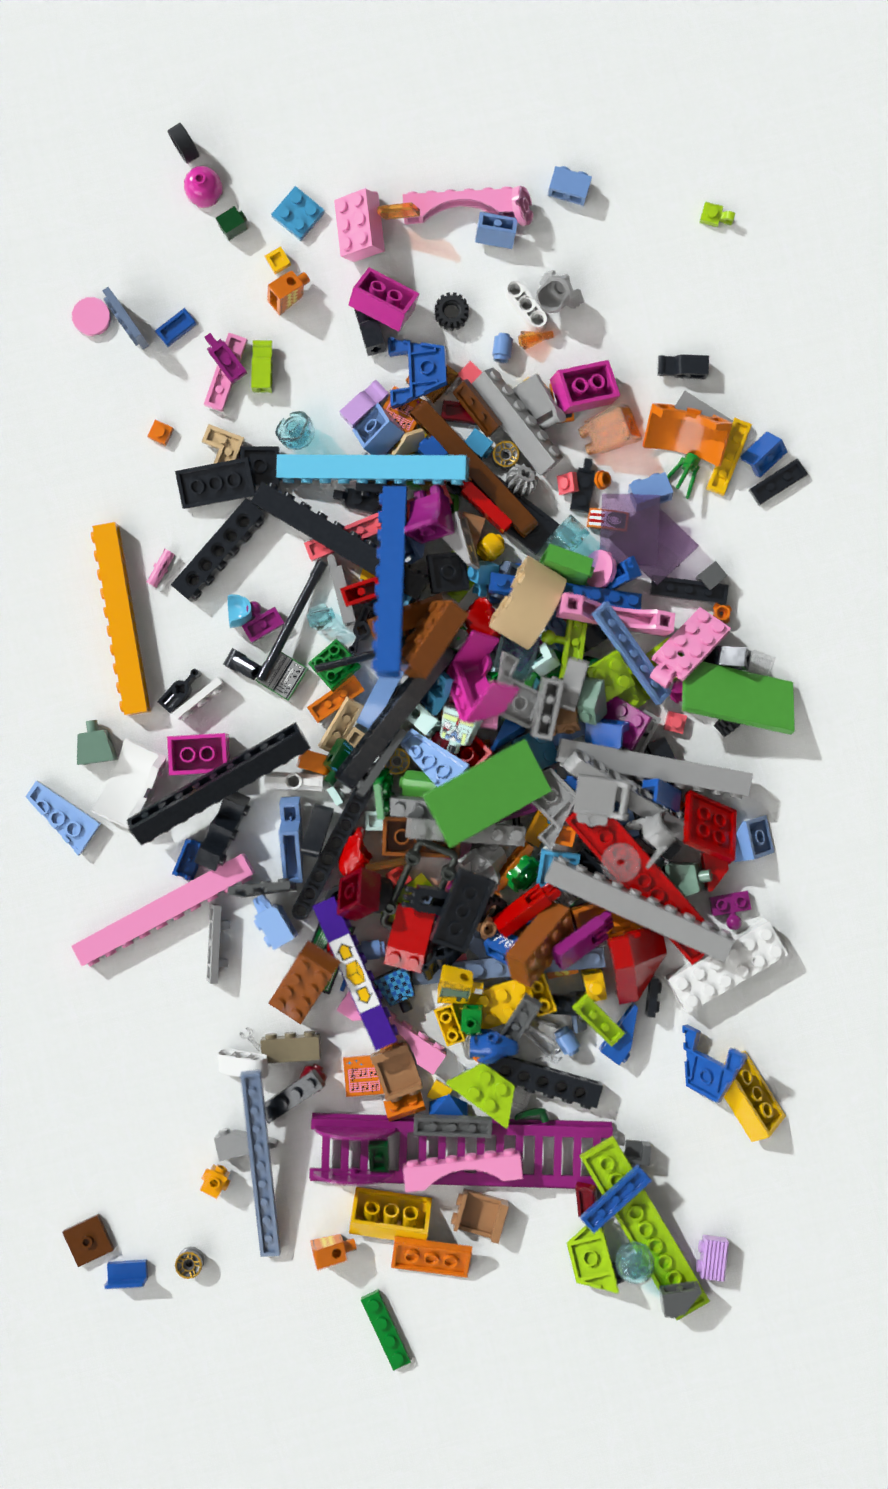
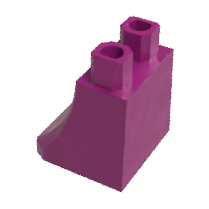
(429, 516)

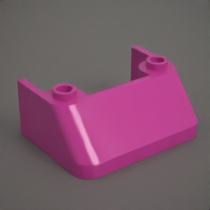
(470, 689)

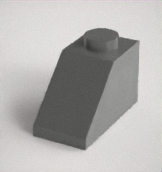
(678, 1298)

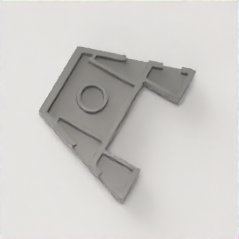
(523, 704)
(554, 806)

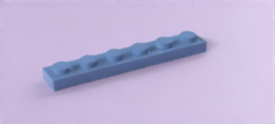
(629, 651)

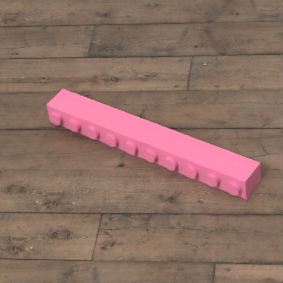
(159, 911)

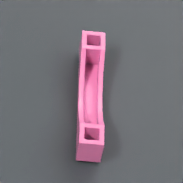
(488, 199)
(644, 621)
(426, 1053)
(422, 1174)

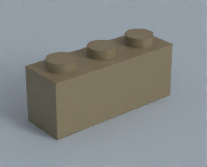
(291, 1047)

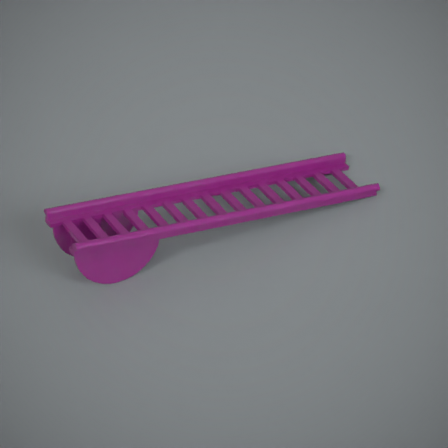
(372, 1127)

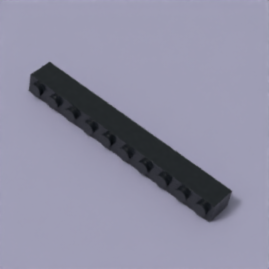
(331, 534)
(218, 784)

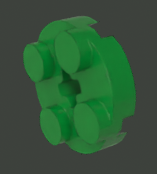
(523, 874)

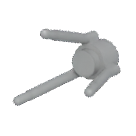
(533, 1027)

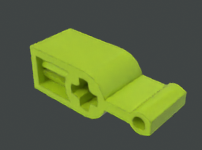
(262, 366)

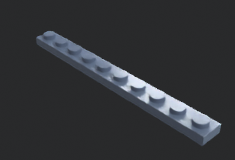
(492, 968)
(260, 1162)

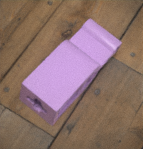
(363, 403)

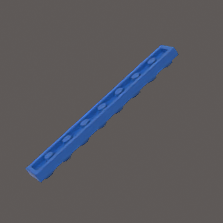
(501, 584)

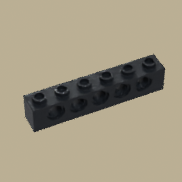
(219, 539)
(587, 1100)

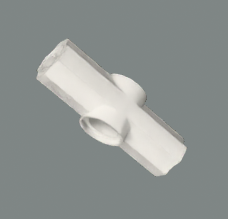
(281, 780)

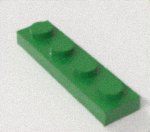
(385, 1330)

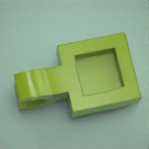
(713, 214)

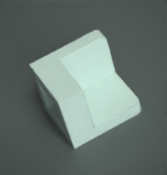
(546, 662)

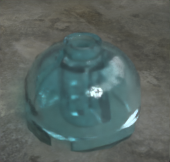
(295, 431)
(634, 1263)

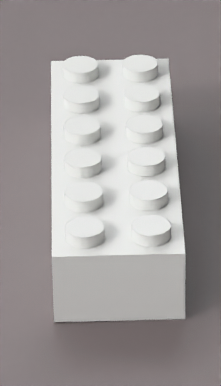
(709, 977)

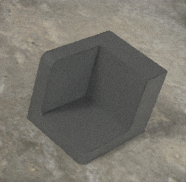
(712, 575)
(638, 1152)

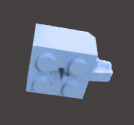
(273, 922)

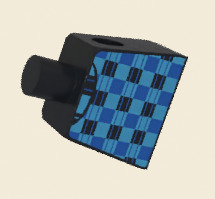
(396, 988)

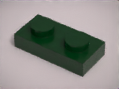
(379, 1155)

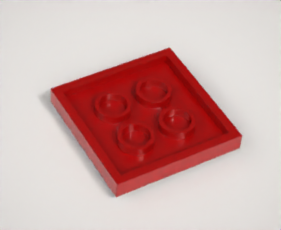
(710, 826)

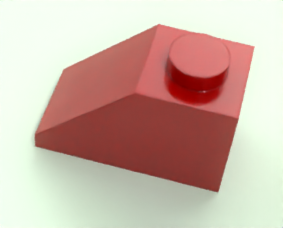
(359, 592)
(718, 868)

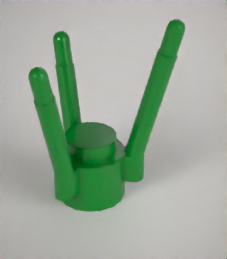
(689, 464)

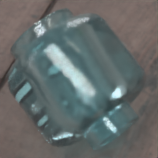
(320, 617)

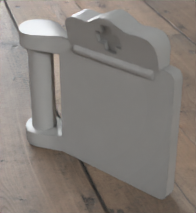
(538, 401)
(596, 799)

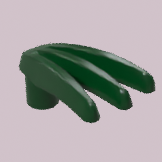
(532, 1112)

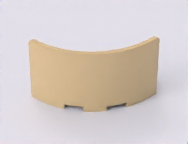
(530, 603)

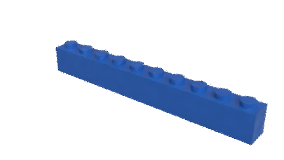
(391, 582)

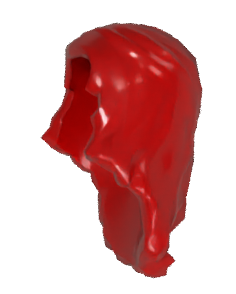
(480, 616)
(354, 853)

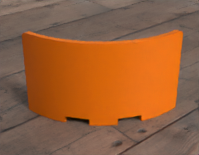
(687, 432)

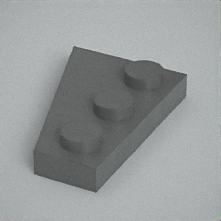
(264, 887)

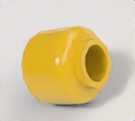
(490, 547)

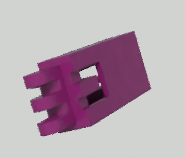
(583, 940)

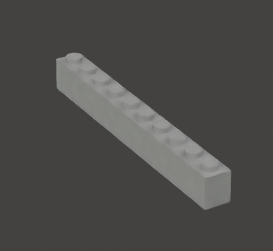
(666, 769)
(639, 908)

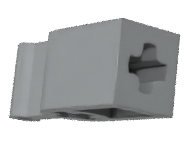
(573, 683)

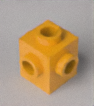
(215, 1180)

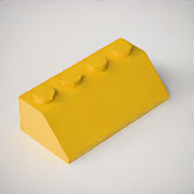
(754, 1103)
(389, 1214)

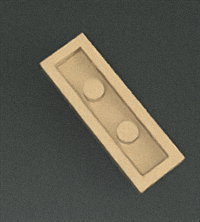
(341, 723)

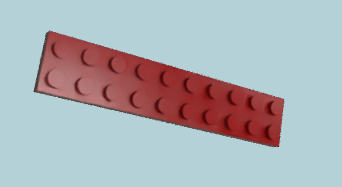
(648, 881)

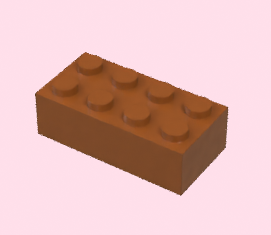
(431, 637)
(396, 844)
(533, 949)
(304, 982)

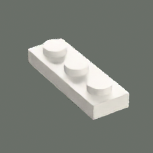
(199, 699)

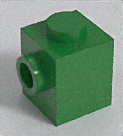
(471, 1019)

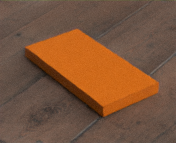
(431, 1256)

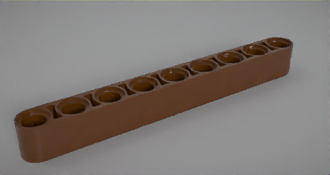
(479, 473)

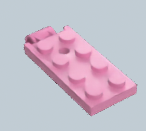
(693, 639)

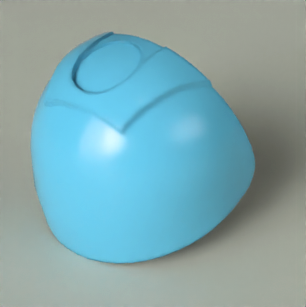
(237, 610)

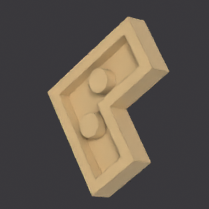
(227, 443)

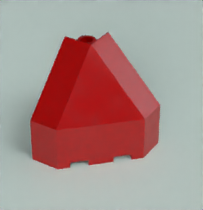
(635, 961)

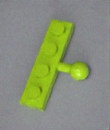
(572, 643)

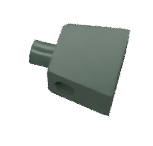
(94, 745)
(687, 876)

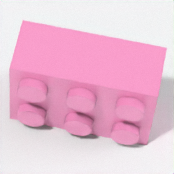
(359, 225)

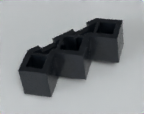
(222, 831)

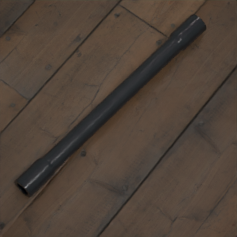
(268, 665)

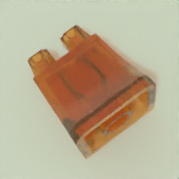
(610, 429)

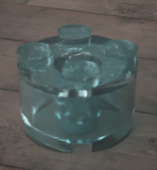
(568, 534)

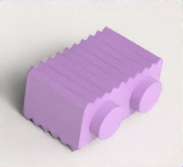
(712, 1257)

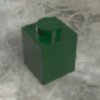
(232, 223)

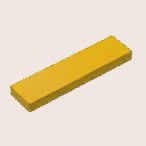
(722, 474)

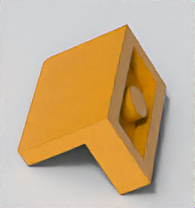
(535, 828)

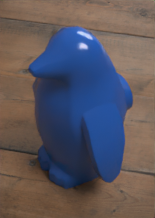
(491, 1046)

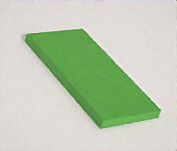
(740, 697)
(486, 793)

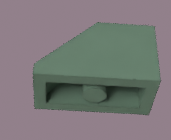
(592, 701)

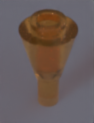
(530, 338)

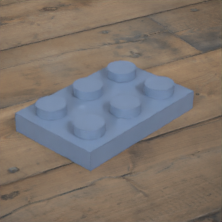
(124, 319)

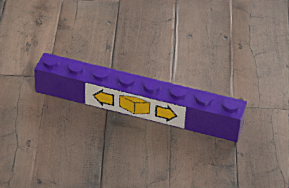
(355, 974)

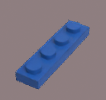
(615, 1198)

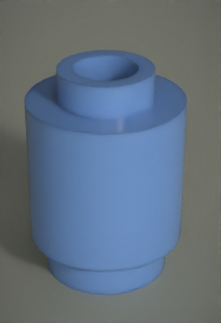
(502, 348)
(372, 949)
(567, 1041)

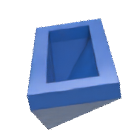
(448, 1106)

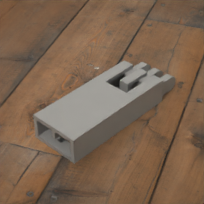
(339, 581)

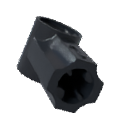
(240, 663)

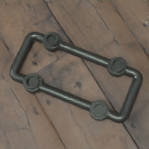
(412, 858)

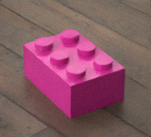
(383, 299)
(585, 387)
(197, 753)

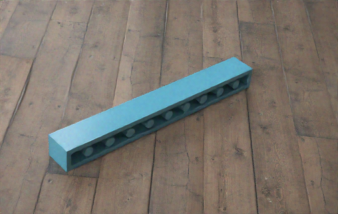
(373, 468)

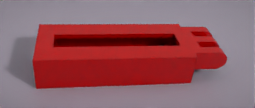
(486, 507)
(525, 908)

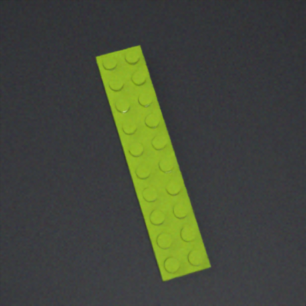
(641, 1219)

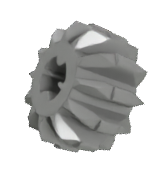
(522, 480)

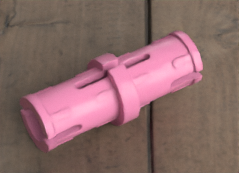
(160, 568)

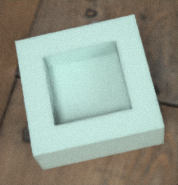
(336, 794)
(372, 822)

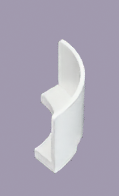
(130, 783)

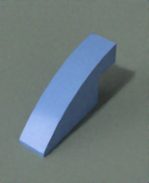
(378, 699)
(291, 838)

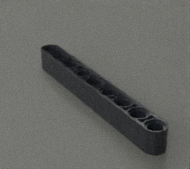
(388, 723)
(320, 865)

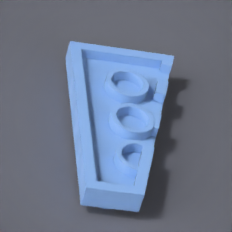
(431, 758)
(69, 821)

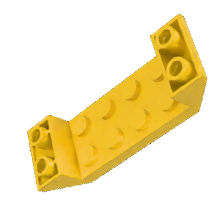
(498, 1005)

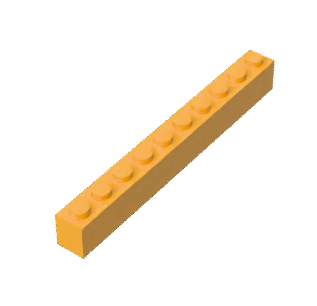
(121, 619)

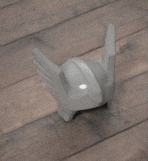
(557, 293)
(654, 833)
(486, 861)

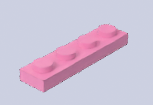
(220, 385)

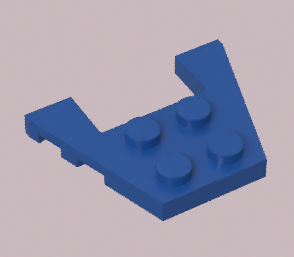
(426, 369)
(705, 1073)

